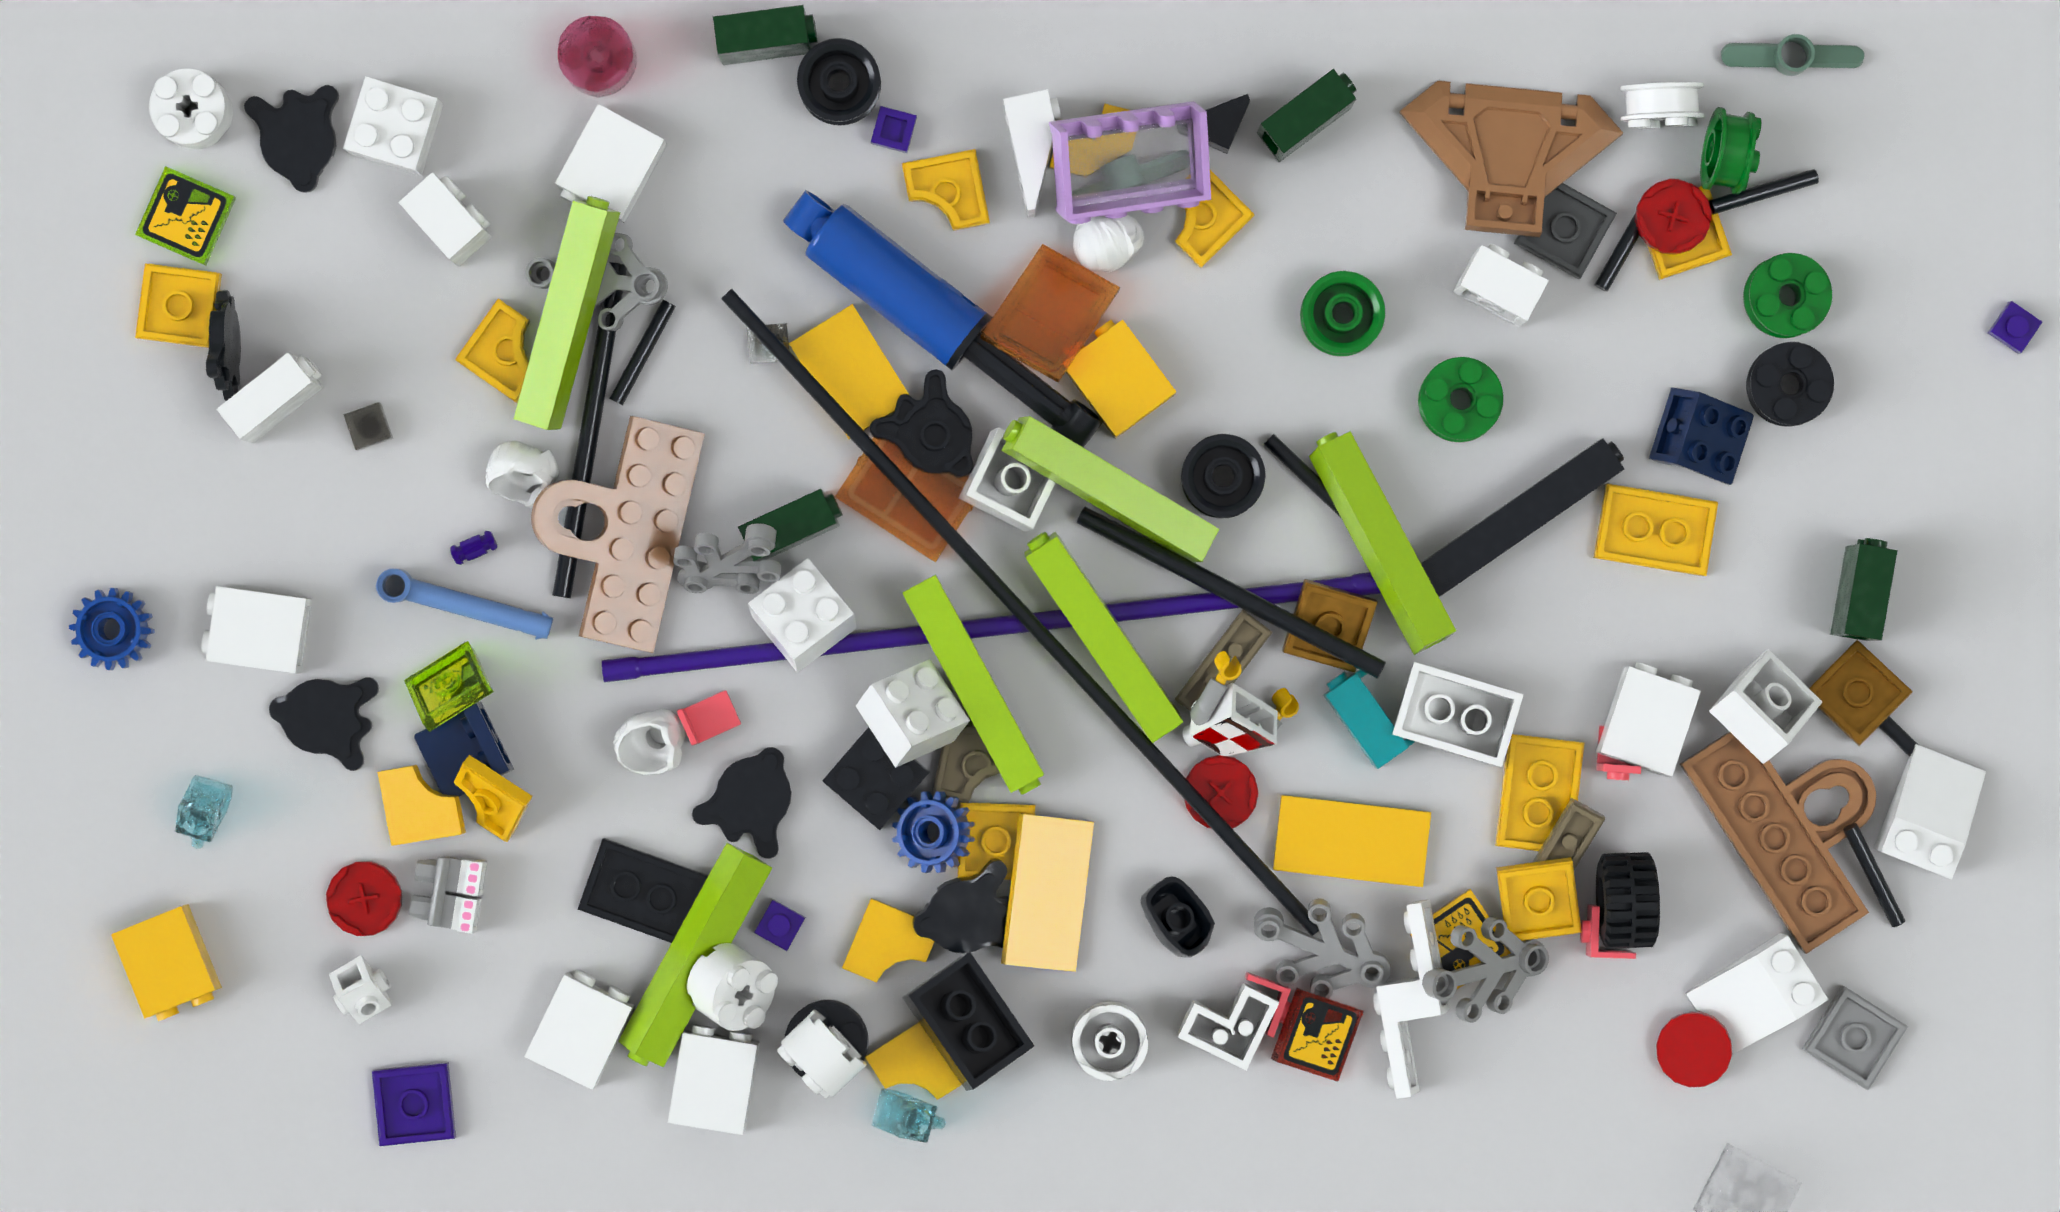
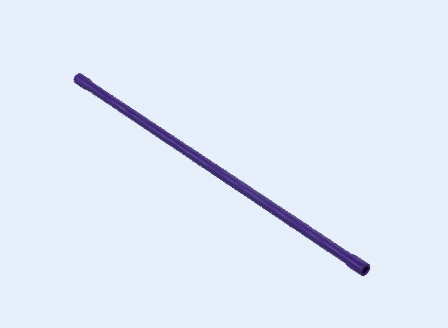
(635, 667)

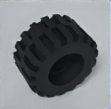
(1628, 900)

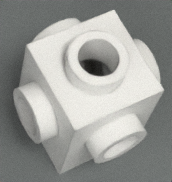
(360, 989)

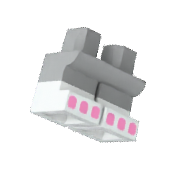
(449, 909)

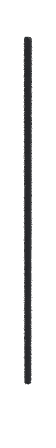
(1019, 610)

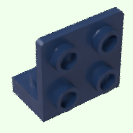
(1701, 435)
(454, 740)

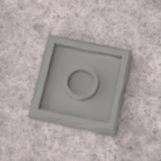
(1855, 1037)

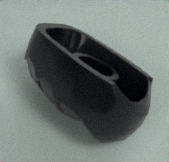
(1178, 917)

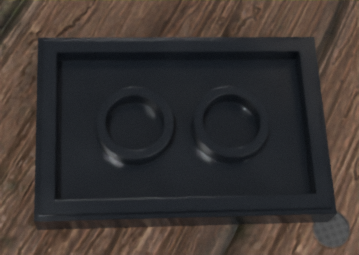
(640, 890)

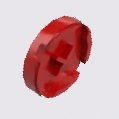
(1673, 216)
(1226, 787)
(364, 898)
(1694, 1049)

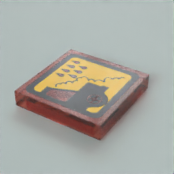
(1317, 1034)

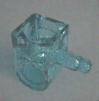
(203, 809)
(905, 1116)

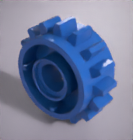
(91, 625)
(913, 832)

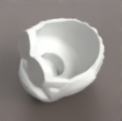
(1107, 242)
(517, 468)
(650, 742)

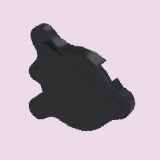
(297, 136)
(224, 345)
(929, 431)
(326, 718)
(750, 799)
(966, 911)

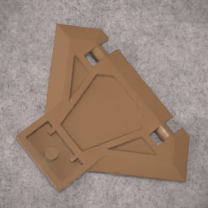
(1509, 147)

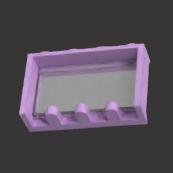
(1131, 161)

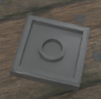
(1570, 230)

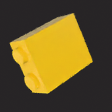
(1119, 378)
(167, 963)

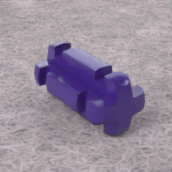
(473, 547)

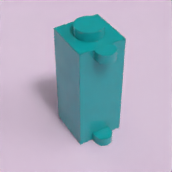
(1364, 718)

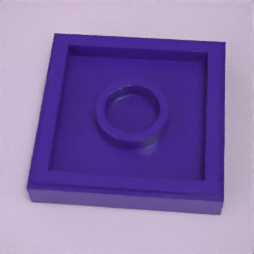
(413, 1104)

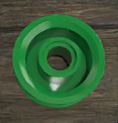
(1730, 150)
(1347, 289)
(1811, 290)
(1464, 375)

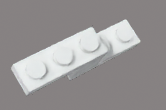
(1407, 1000)

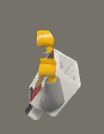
(1232, 718)

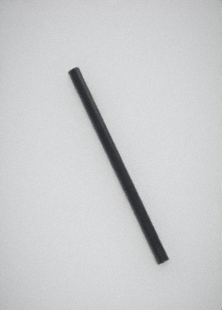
(589, 435)
(1231, 592)

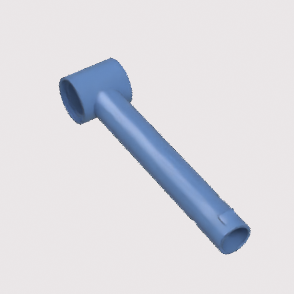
(466, 605)

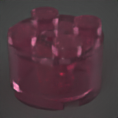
(575, 58)

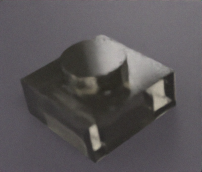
(758, 352)
(368, 426)

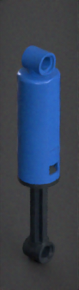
(925, 307)

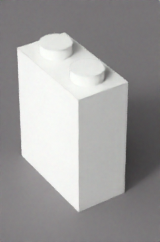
(610, 162)
(271, 397)
(257, 629)
(1648, 719)
(580, 1029)
(713, 1080)

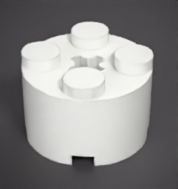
(206, 123)
(732, 987)
(822, 1055)
(1117, 1061)

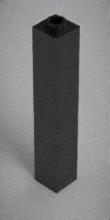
(1523, 515)

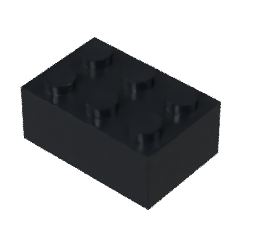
(968, 1021)

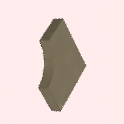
(963, 765)

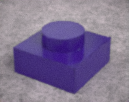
(893, 129)
(2015, 327)
(779, 925)

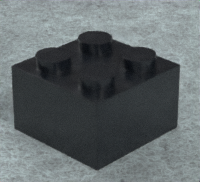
(872, 782)

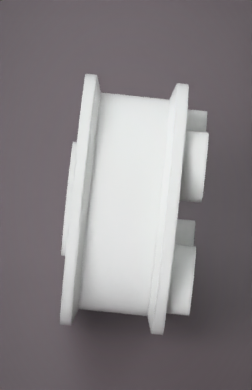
(1662, 101)

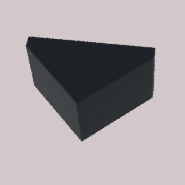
(1224, 122)

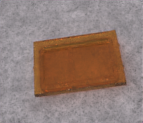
(1050, 313)
(882, 503)

